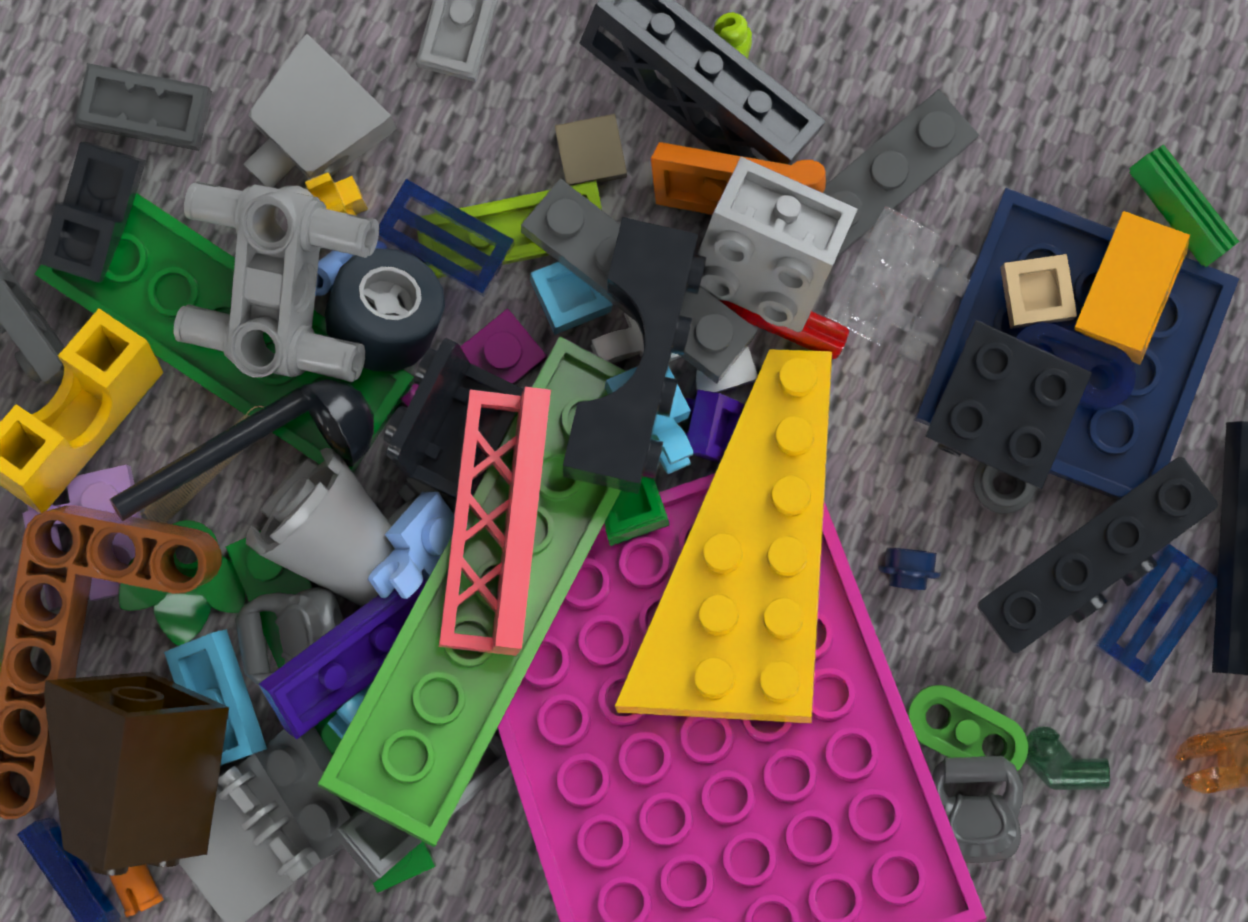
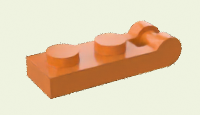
(697, 177)

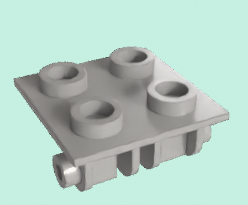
(252, 845)

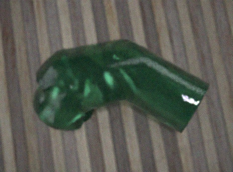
(1059, 768)

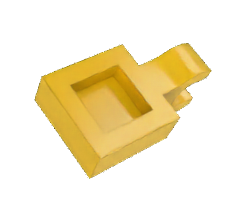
(339, 196)

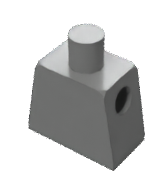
(313, 118)

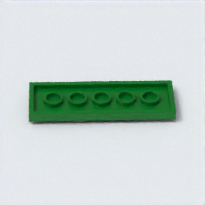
(169, 266)

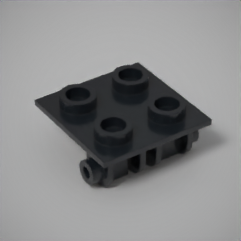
(1007, 405)

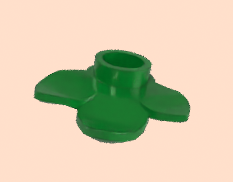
(184, 614)

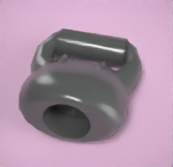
(300, 619)
(988, 824)

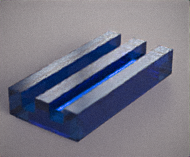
(490, 264)
(1127, 655)
(67, 873)

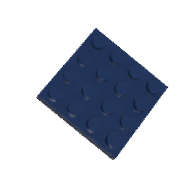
(1135, 439)

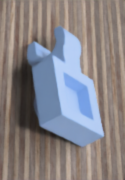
(418, 544)

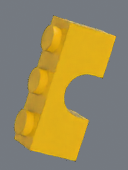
(102, 382)

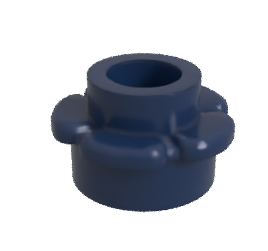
(909, 568)

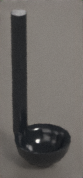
(334, 406)

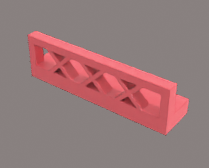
(519, 525)

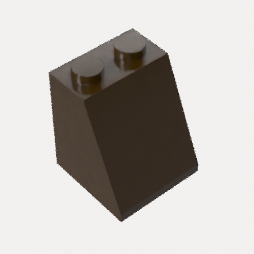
(134, 768)

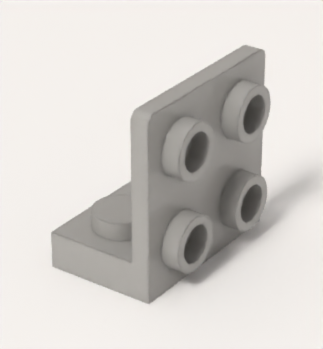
(772, 244)

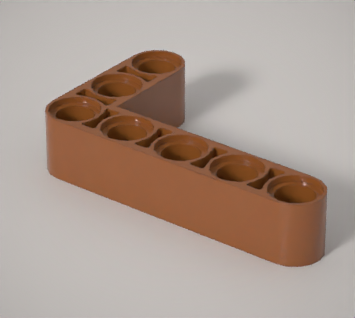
(62, 633)

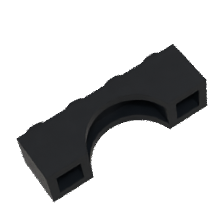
(614, 433)

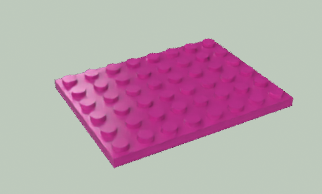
(720, 811)

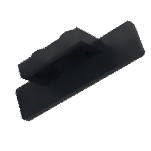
(1097, 555)

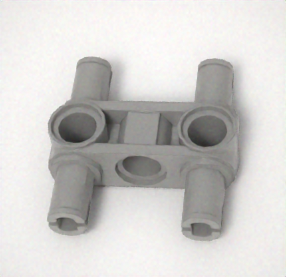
(275, 280)

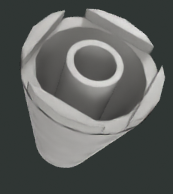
(325, 528)

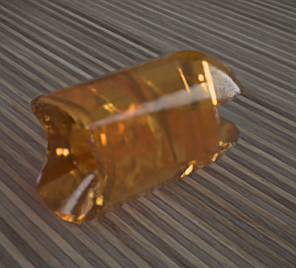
(1232, 754)

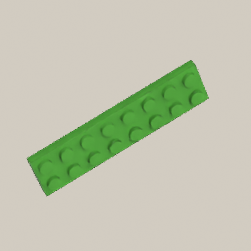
(441, 705)

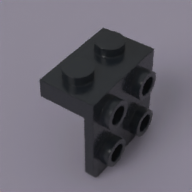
(430, 432)

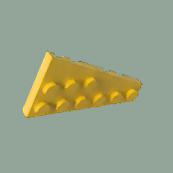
(745, 592)

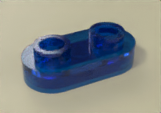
(1087, 354)

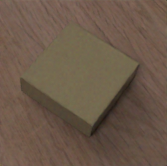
(591, 150)

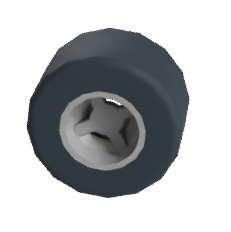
(388, 306)

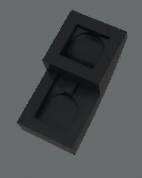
(93, 213)

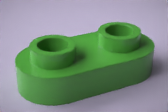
(966, 726)

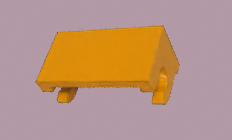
(1133, 284)

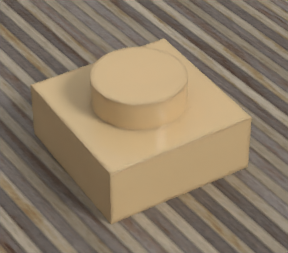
(1038, 291)

